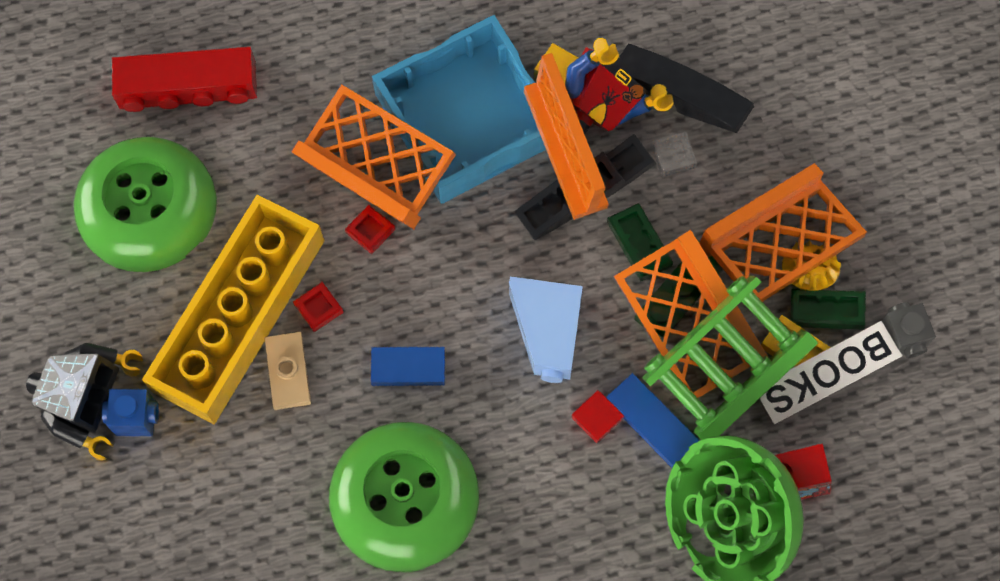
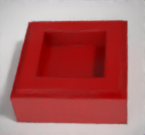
(370, 229)
(318, 307)
(597, 416)

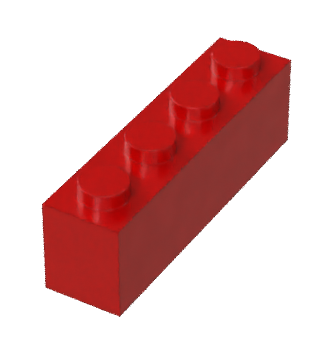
(184, 78)

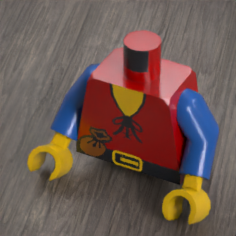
(606, 93)

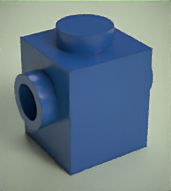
(130, 412)

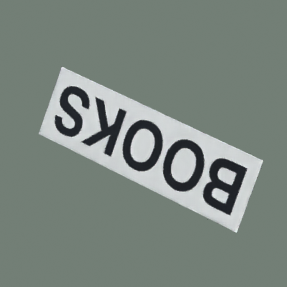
(830, 372)

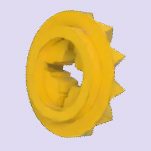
(818, 278)

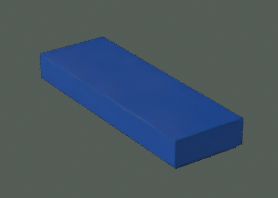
(652, 420)

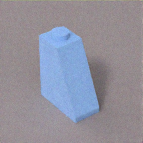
(548, 324)

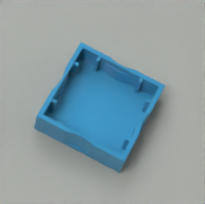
(468, 101)

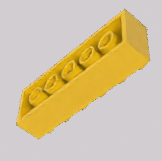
(234, 309)

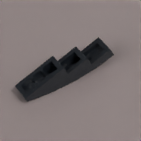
(691, 91)
(617, 168)

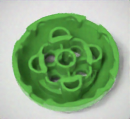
(140, 240)
(750, 533)
(385, 535)

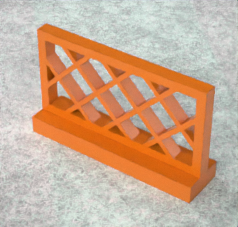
(565, 141)
(364, 184)
(770, 207)
(711, 290)

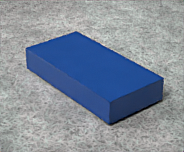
(407, 366)

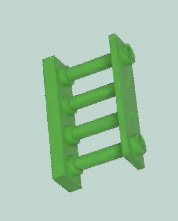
(765, 371)

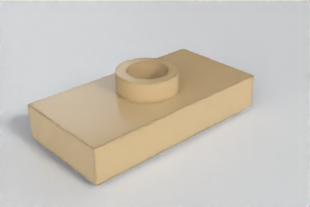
(287, 370)

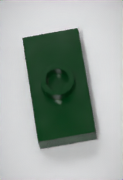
(637, 238)
(828, 309)

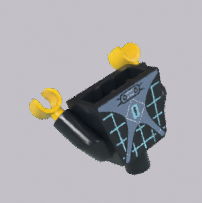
(74, 391)

